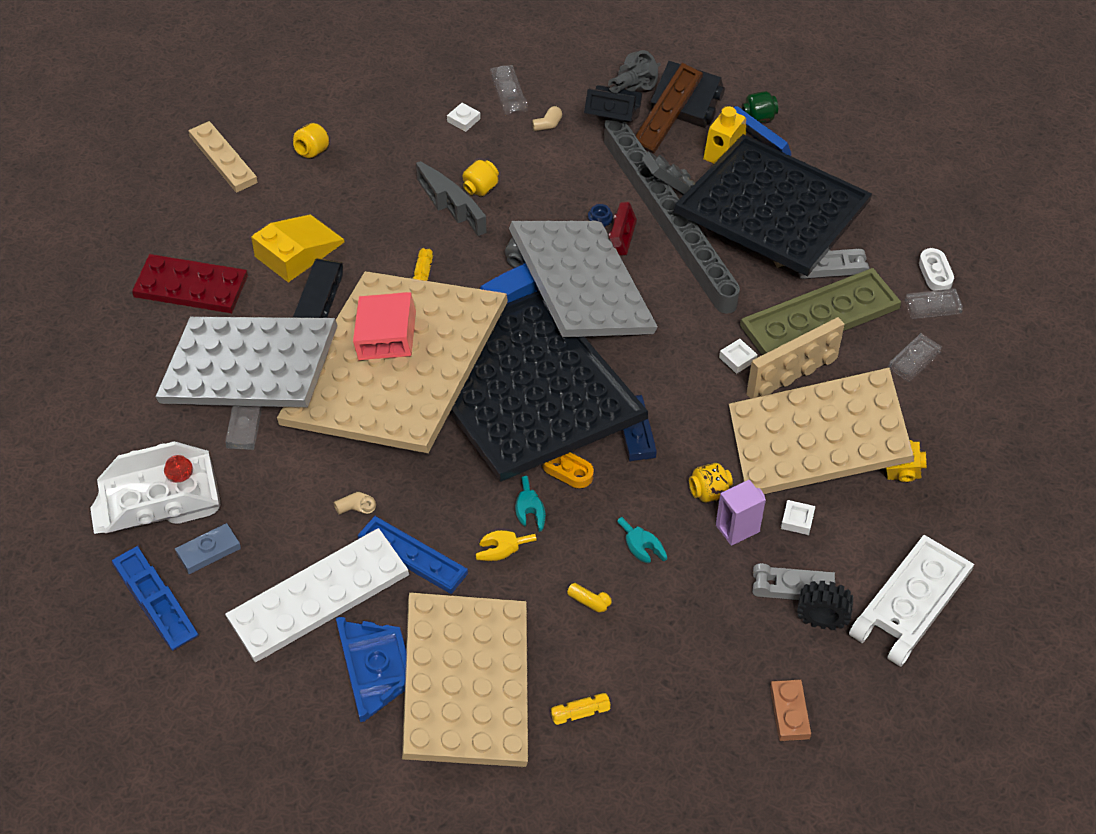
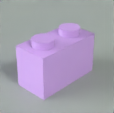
(740, 512)

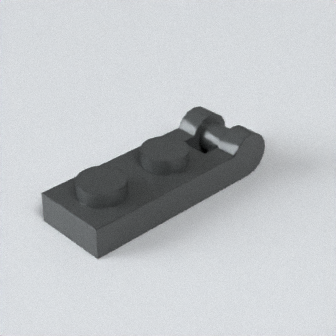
(668, 173)

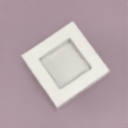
(463, 117)
(737, 356)
(798, 517)

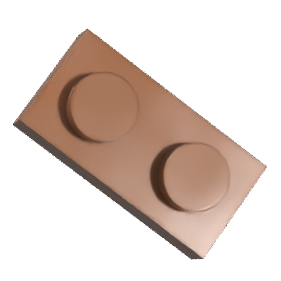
(790, 710)

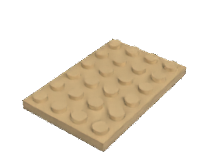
(821, 432)
(466, 681)

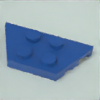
(374, 663)

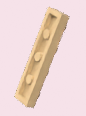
(223, 156)

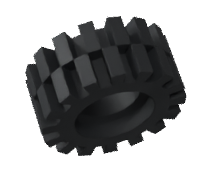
(825, 605)

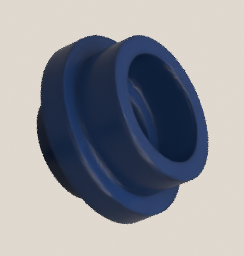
(600, 213)

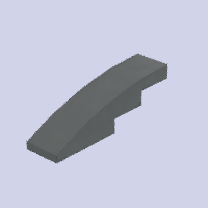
(449, 195)

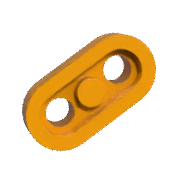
(569, 468)

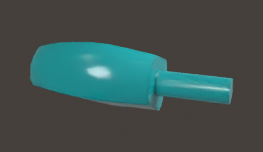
(529, 502)
(639, 539)

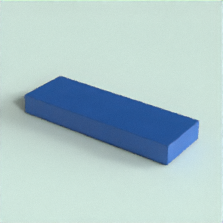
(764, 134)

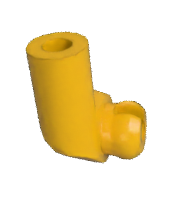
(596, 602)

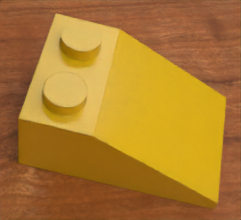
(294, 244)

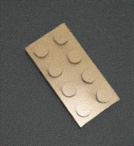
(795, 359)

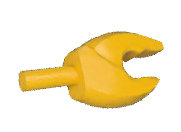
(505, 542)

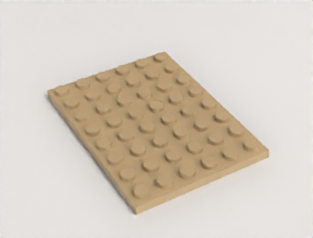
(406, 397)

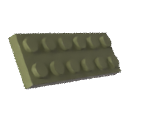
(851, 299)

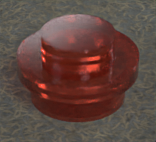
(178, 468)

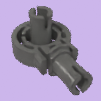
(638, 71)

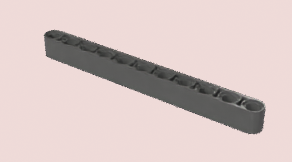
(682, 233)

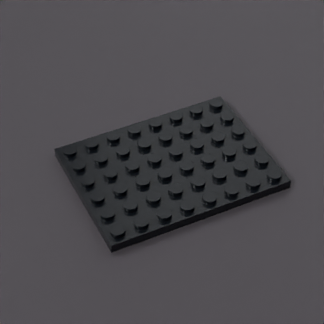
(539, 393)

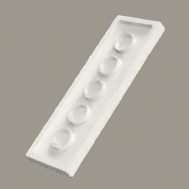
(316, 595)

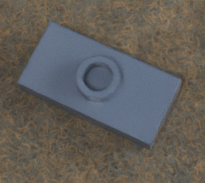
(207, 548)

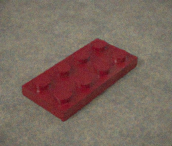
(190, 283)

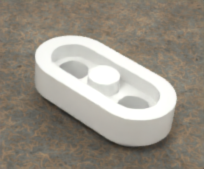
(939, 275)

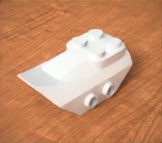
(138, 493)

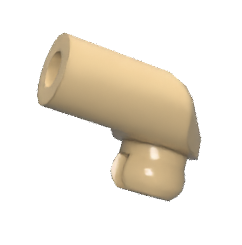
(550, 120)
(356, 501)

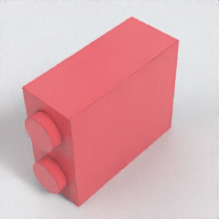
(384, 326)

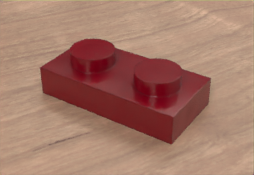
(623, 228)

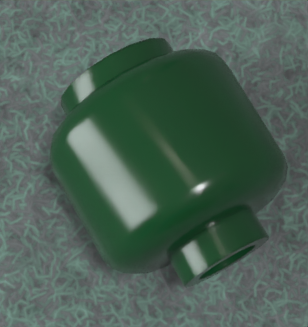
(761, 106)

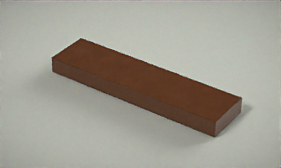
(668, 107)

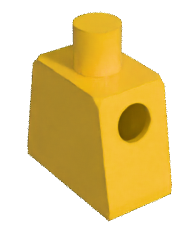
(727, 129)

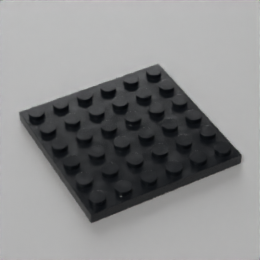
(773, 204)

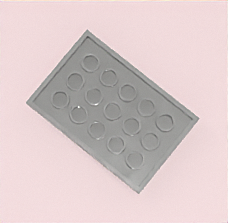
(582, 278)
(247, 361)

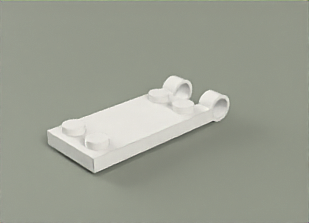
(914, 596)

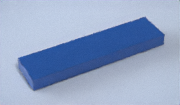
(420, 557)

